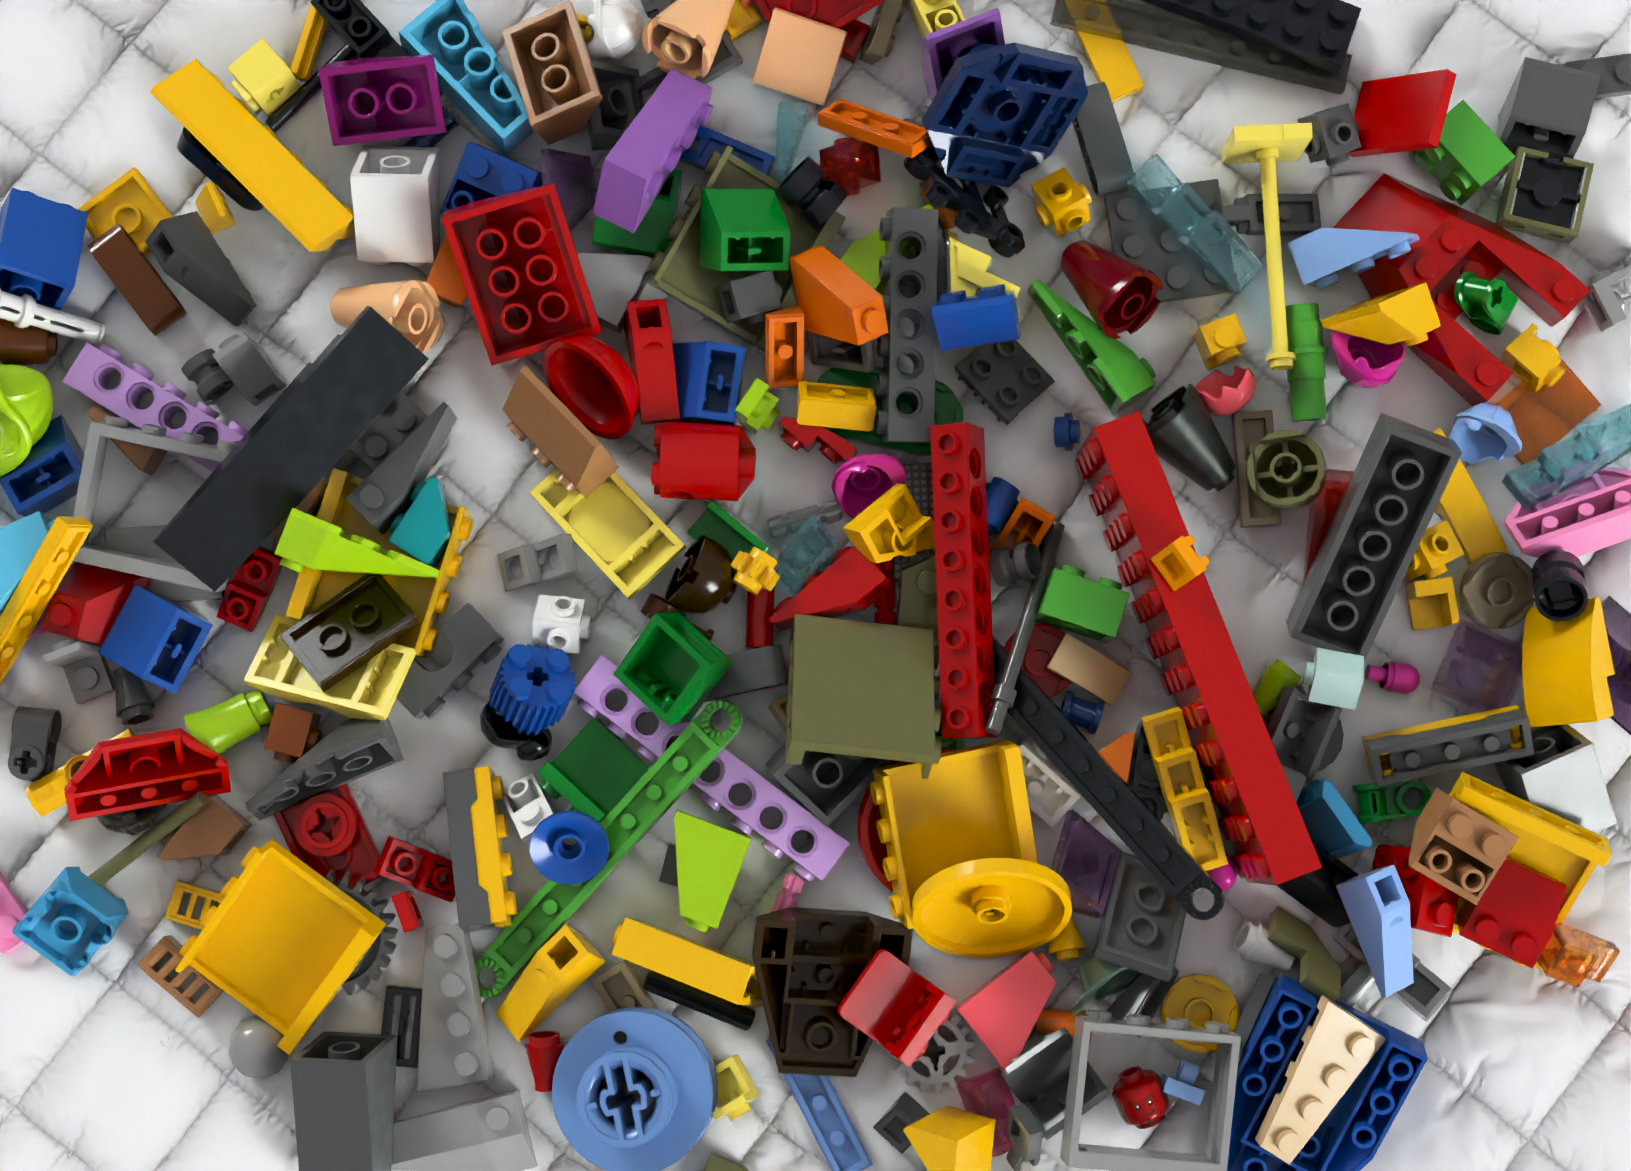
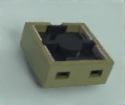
(1544, 195)

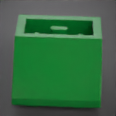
(743, 230)
(652, 231)

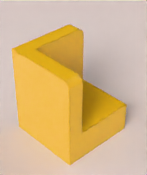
(1432, 603)

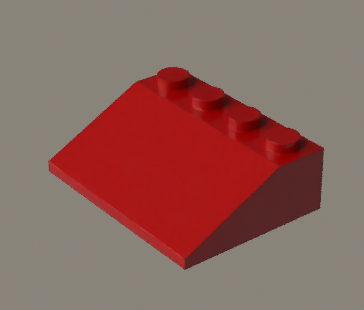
(521, 272)

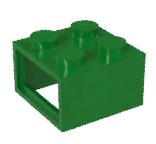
(672, 668)

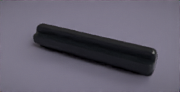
(699, 1000)

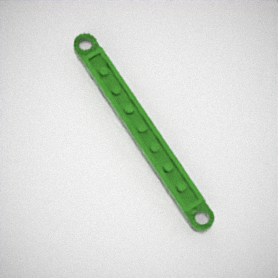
(625, 828)

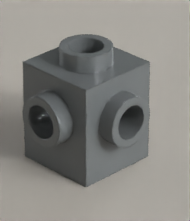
(1333, 134)

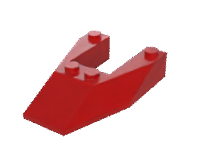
(1449, 246)

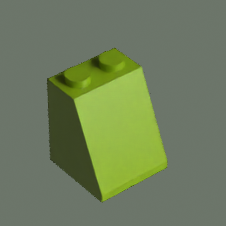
(706, 868)

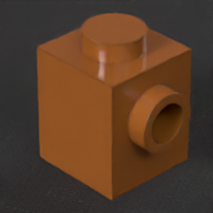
(292, 732)

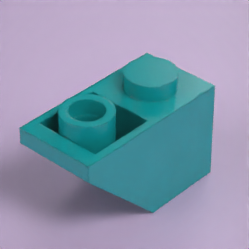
(426, 525)

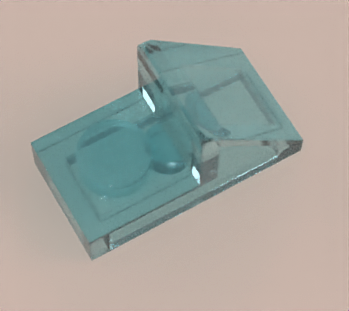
(805, 554)

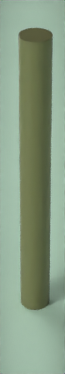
(149, 838)

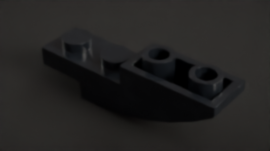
(359, 29)

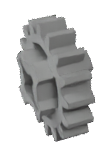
(950, 1048)

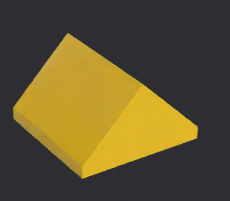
(953, 1140)

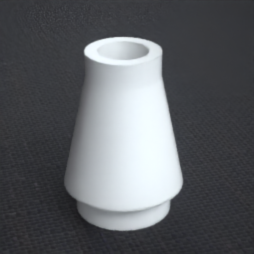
(1254, 946)

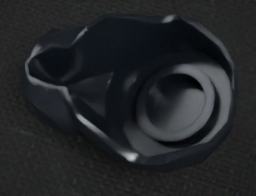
(504, 735)

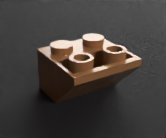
(1458, 846)

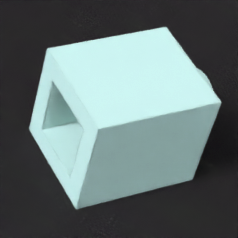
(1334, 678)

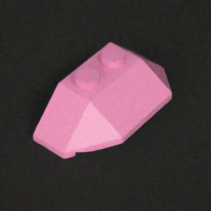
(1578, 519)

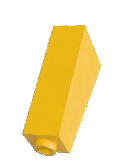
(688, 961)

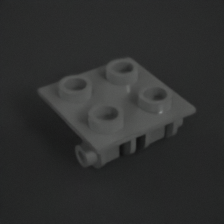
(1004, 377)

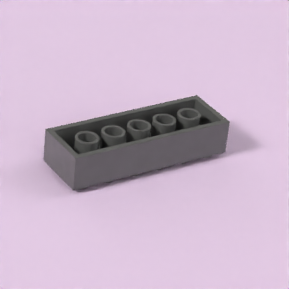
(1373, 537)

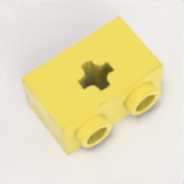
(263, 78)

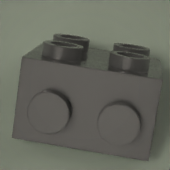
(1042, 1081)

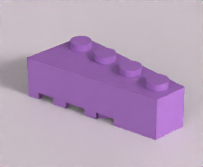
(651, 149)

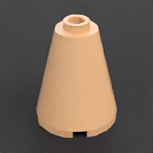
(687, 35)
(403, 304)

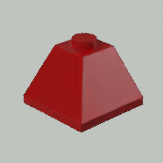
(89, 601)

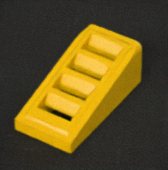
(196, 891)

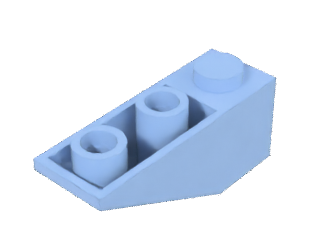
(1334, 251)
(1382, 925)

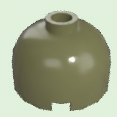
(1287, 470)

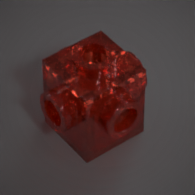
(851, 164)

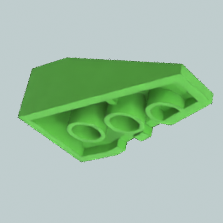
(1105, 361)

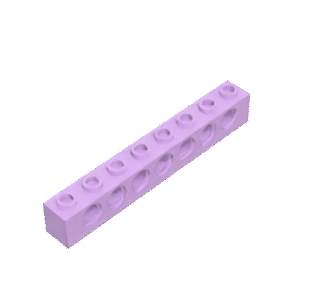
(827, 843)

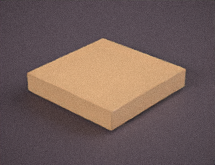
(799, 56)

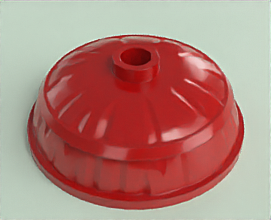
(593, 384)

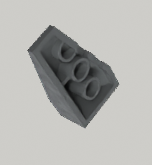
(341, 757)

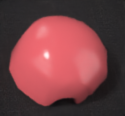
(1227, 394)

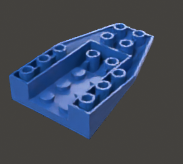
(1359, 1119)

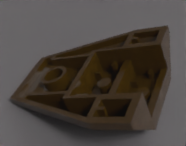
(803, 973)

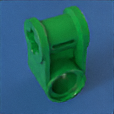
(1485, 302)
(1386, 801)

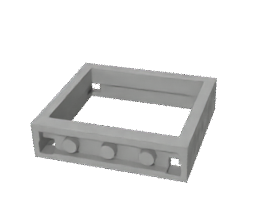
(89, 484)
(1131, 1159)

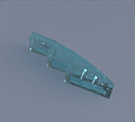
(1195, 224)
(1573, 459)

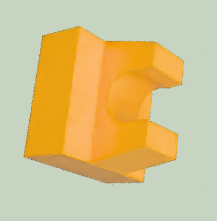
(1179, 562)

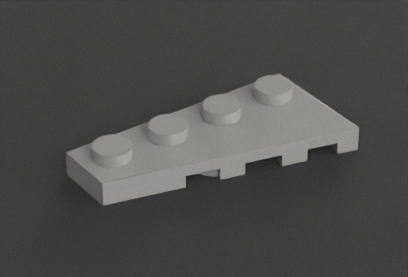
(452, 1020)

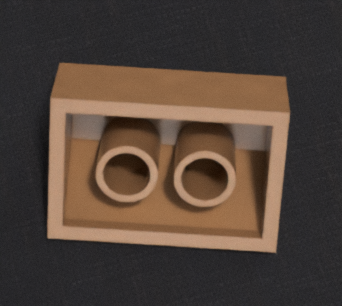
(553, 72)
(557, 435)

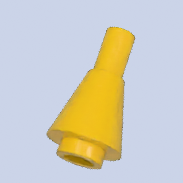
(1067, 944)

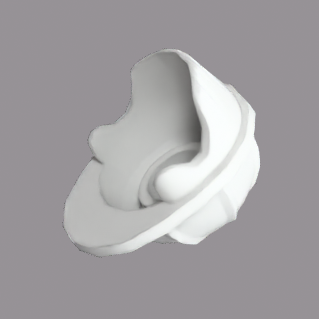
(616, 28)

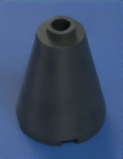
(1189, 439)

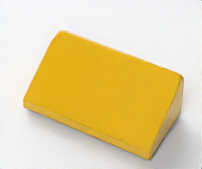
(836, 406)

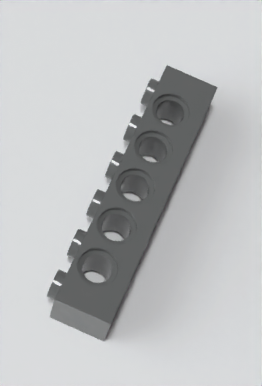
(921, 229)

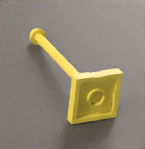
(1271, 145)

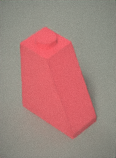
(1009, 1005)

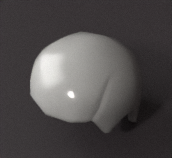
(255, 1048)

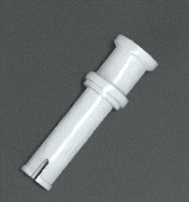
(25, 312)

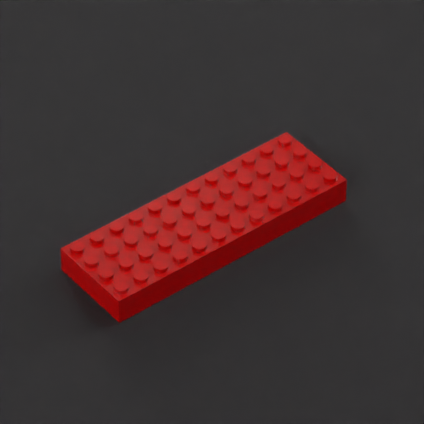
(1196, 657)

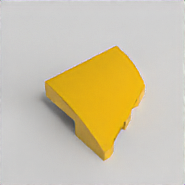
(891, 527)

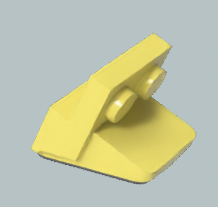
(969, 268)

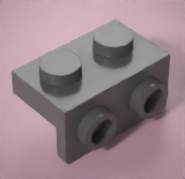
(1301, 730)

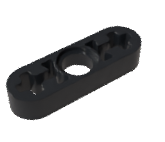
(206, 163)

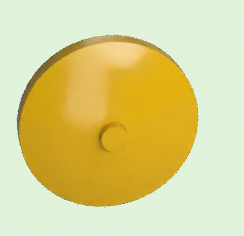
(991, 907)

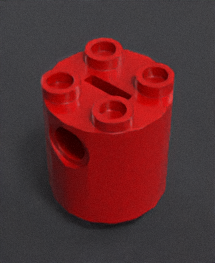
(702, 461)

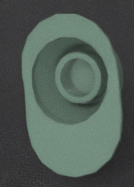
(1100, 981)

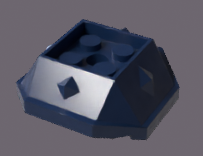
(1003, 111)

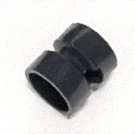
(811, 193)
(1559, 585)

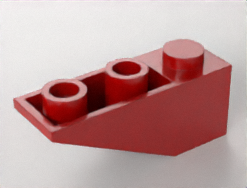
(652, 360)
(841, 589)

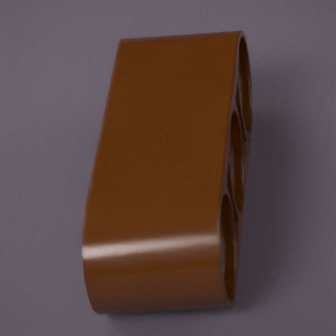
(137, 279)

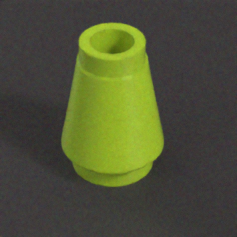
(1272, 684)

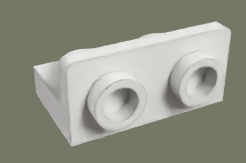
(1047, 788)

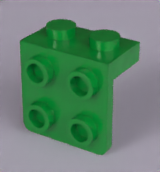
(593, 771)

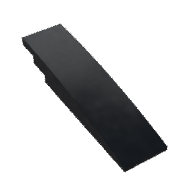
(291, 448)

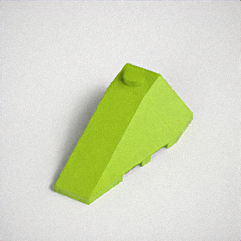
(326, 547)

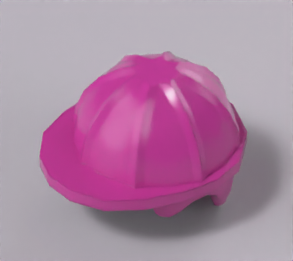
(1366, 361)
(864, 480)

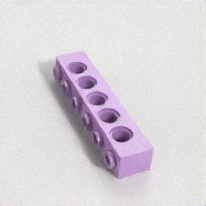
(90, 377)

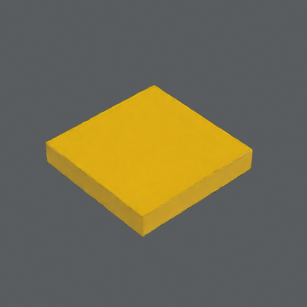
(130, 204)

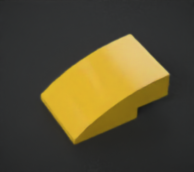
(1566, 668)

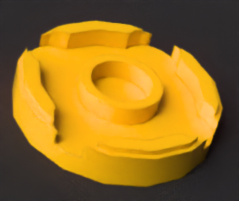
(1200, 1000)

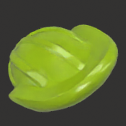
(24, 413)

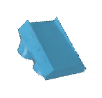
(1331, 820)
(71, 920)

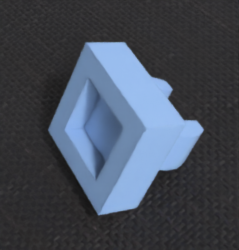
(1182, 1084)

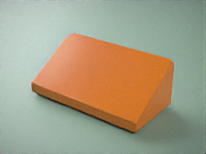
(784, 347)

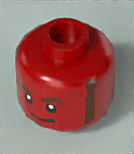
(1140, 1097)

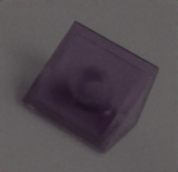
(1086, 864)

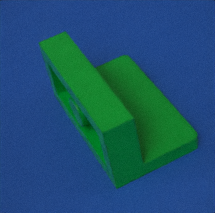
(725, 530)

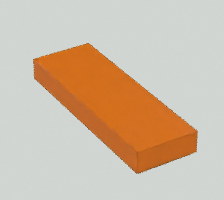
(874, 128)

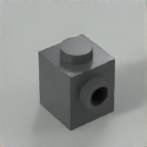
(750, 297)

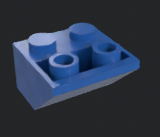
(486, 175)
(977, 318)
(708, 381)
(48, 472)
(155, 638)

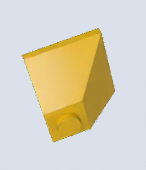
(1389, 317)

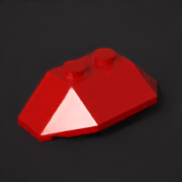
(144, 774)

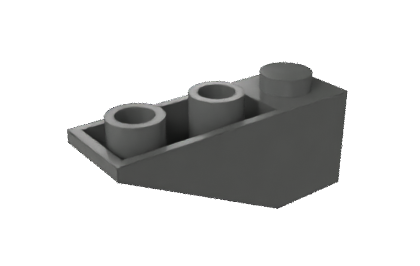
(198, 264)

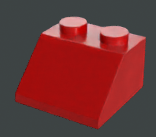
(1514, 913)

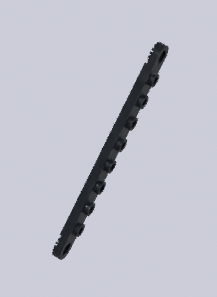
(1108, 792)

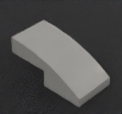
(538, 562)

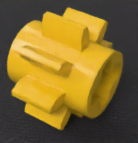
(755, 570)

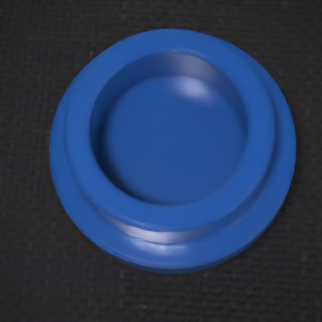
(1066, 431)

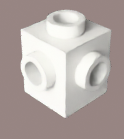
(560, 623)

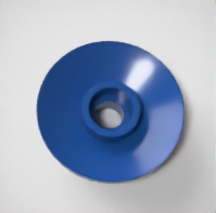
(569, 862)

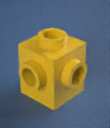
(1061, 202)
(1430, 559)

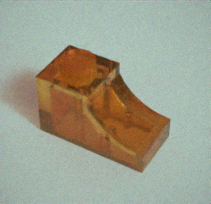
(1576, 956)

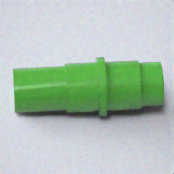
(1308, 369)

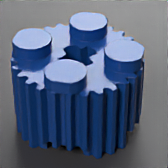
(533, 687)

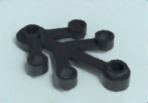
(972, 216)

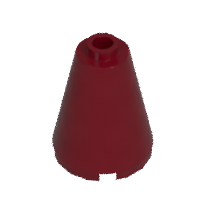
(1111, 287)

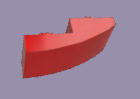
(807, 436)
(251, 589)
(417, 868)

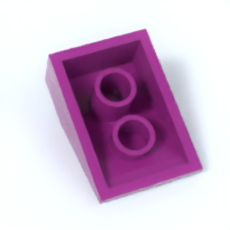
(382, 98)

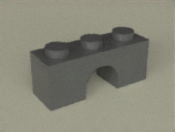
(472, 642)

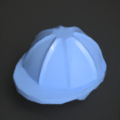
(1485, 433)

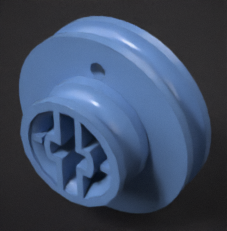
(660, 1061)

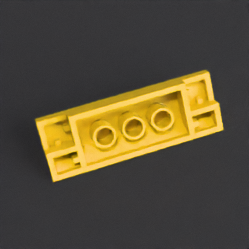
(255, 157)

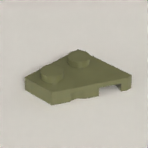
(918, 596)

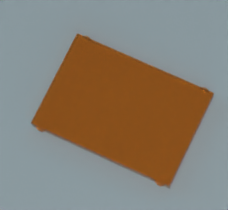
(1548, 413)

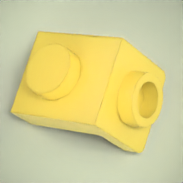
(734, 1089)

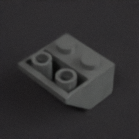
(1548, 108)

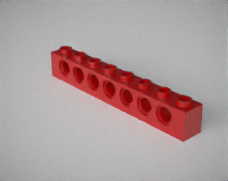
(962, 579)

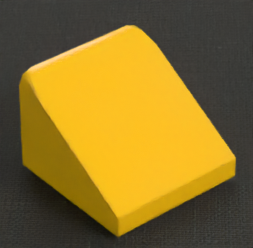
(214, 208)

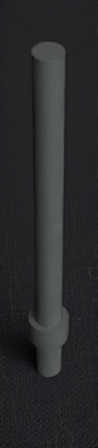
(1004, 692)

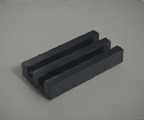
(406, 992)

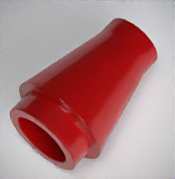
(543, 1054)

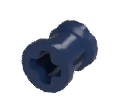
(1082, 711)

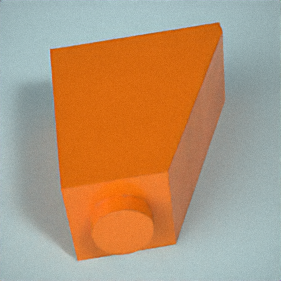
(836, 298)

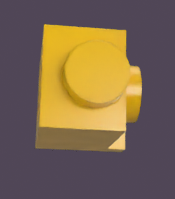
(1220, 341)
(1533, 360)

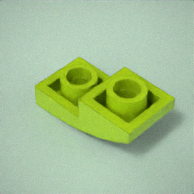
(757, 407)

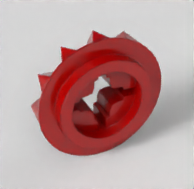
(308, 819)

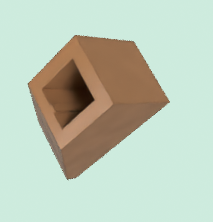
(206, 833)

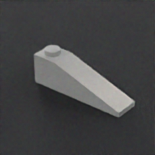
(466, 1137)

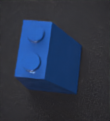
(40, 247)

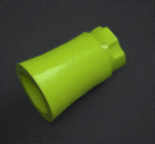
(230, 720)

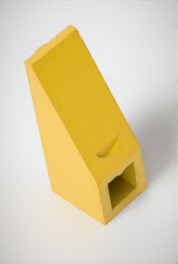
(548, 981)

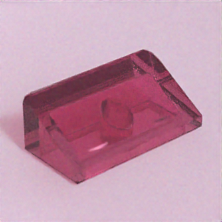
(990, 1097)

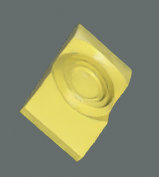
(612, 530)
(362, 694)

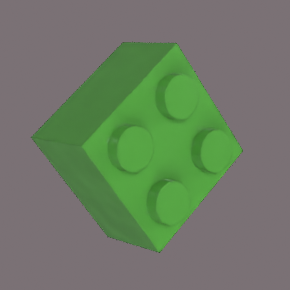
(1466, 155)
(1083, 604)

